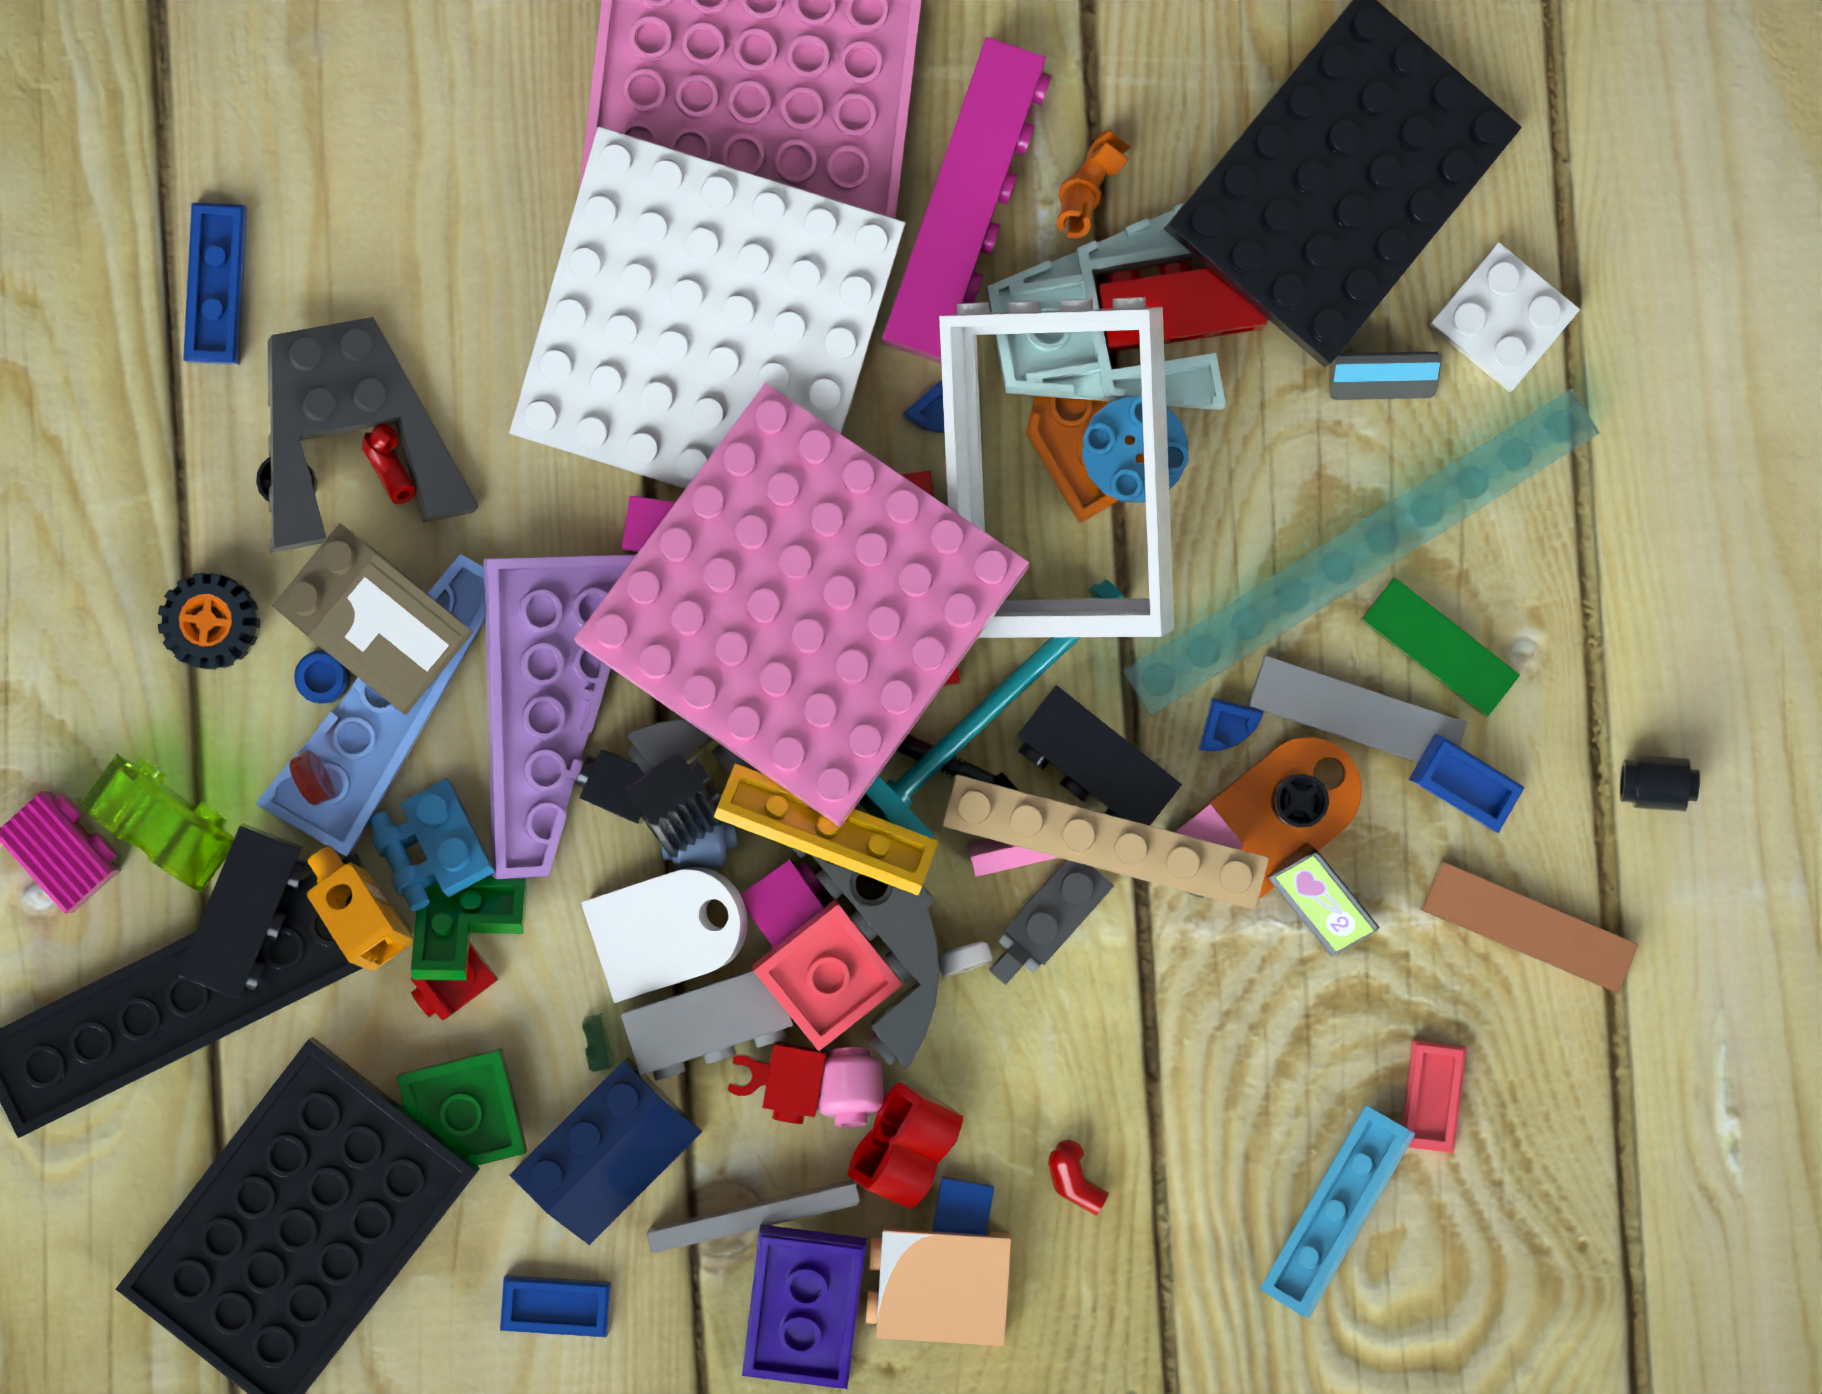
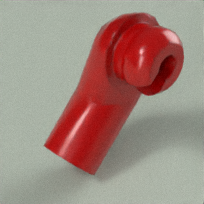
(380, 452)
(1069, 1178)

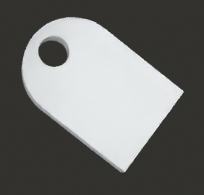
(662, 932)

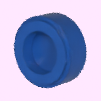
(321, 678)

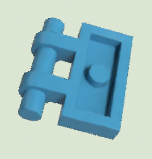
(446, 838)

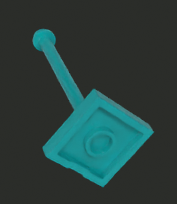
(892, 799)

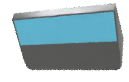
(1384, 375)

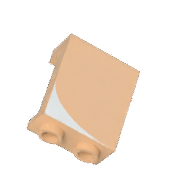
(940, 1286)

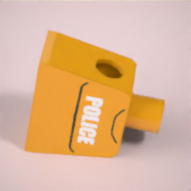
(369, 926)

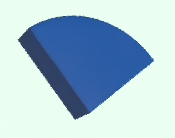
(928, 410)
(1228, 725)

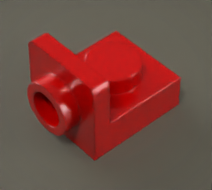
(449, 996)

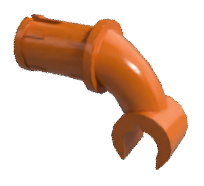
(1081, 192)

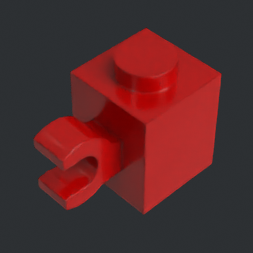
(790, 1080)

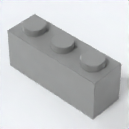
(704, 1023)

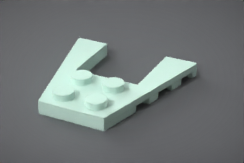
(1078, 362)

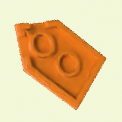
(1057, 435)

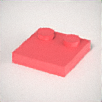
(827, 975)

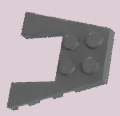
(340, 383)

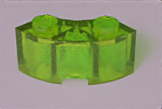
(166, 827)

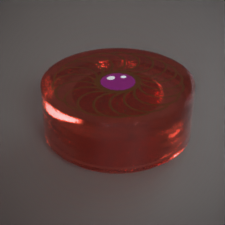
(311, 778)

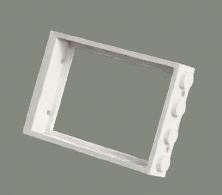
(964, 460)

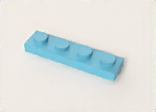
(1337, 1211)

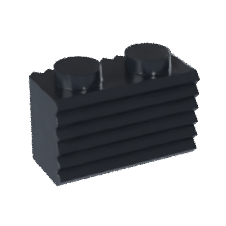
(676, 802)

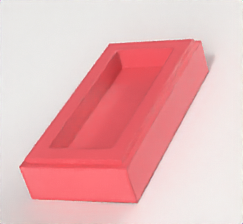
(1433, 1094)

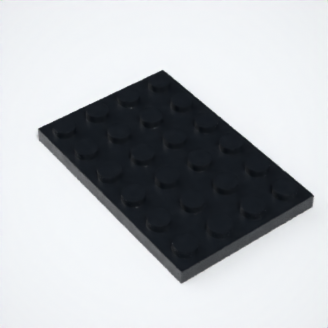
(1343, 178)
(297, 1226)

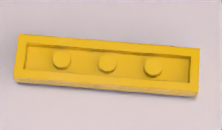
(860, 844)

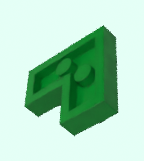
(446, 924)

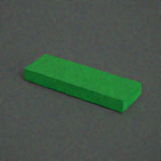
(1440, 647)

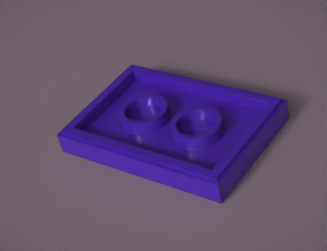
(804, 1306)

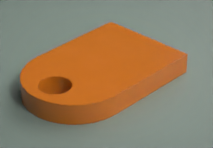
(1248, 809)

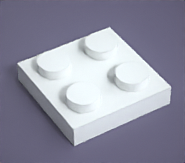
(1504, 317)

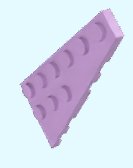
(539, 697)

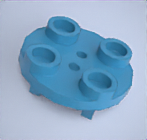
(1113, 463)

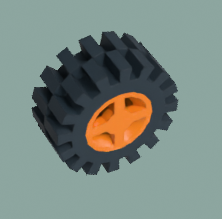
(189, 618)

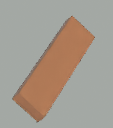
(1529, 927)

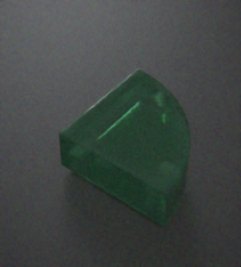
(598, 1047)

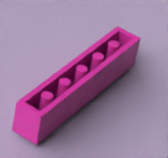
(966, 196)

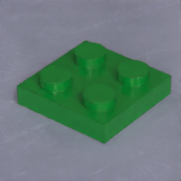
(467, 1105)

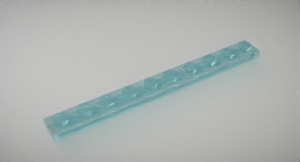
(1361, 552)

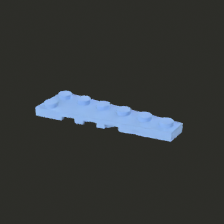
(370, 738)

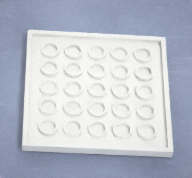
(688, 298)

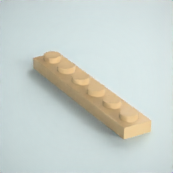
(1106, 842)

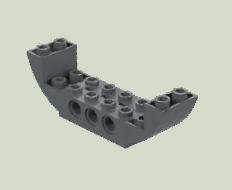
(895, 915)

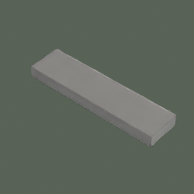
(1349, 710)
(751, 1215)

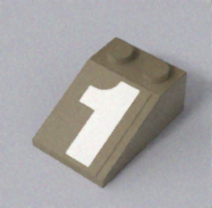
(372, 618)

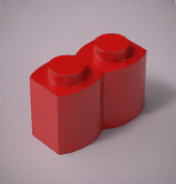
(905, 1145)

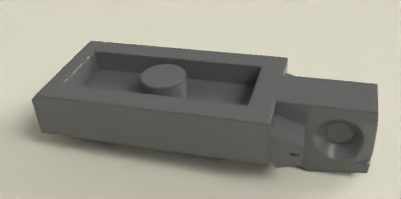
(1050, 918)

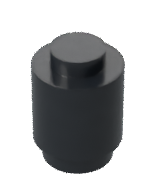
(1659, 783)

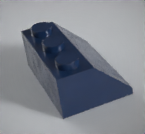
(606, 1152)

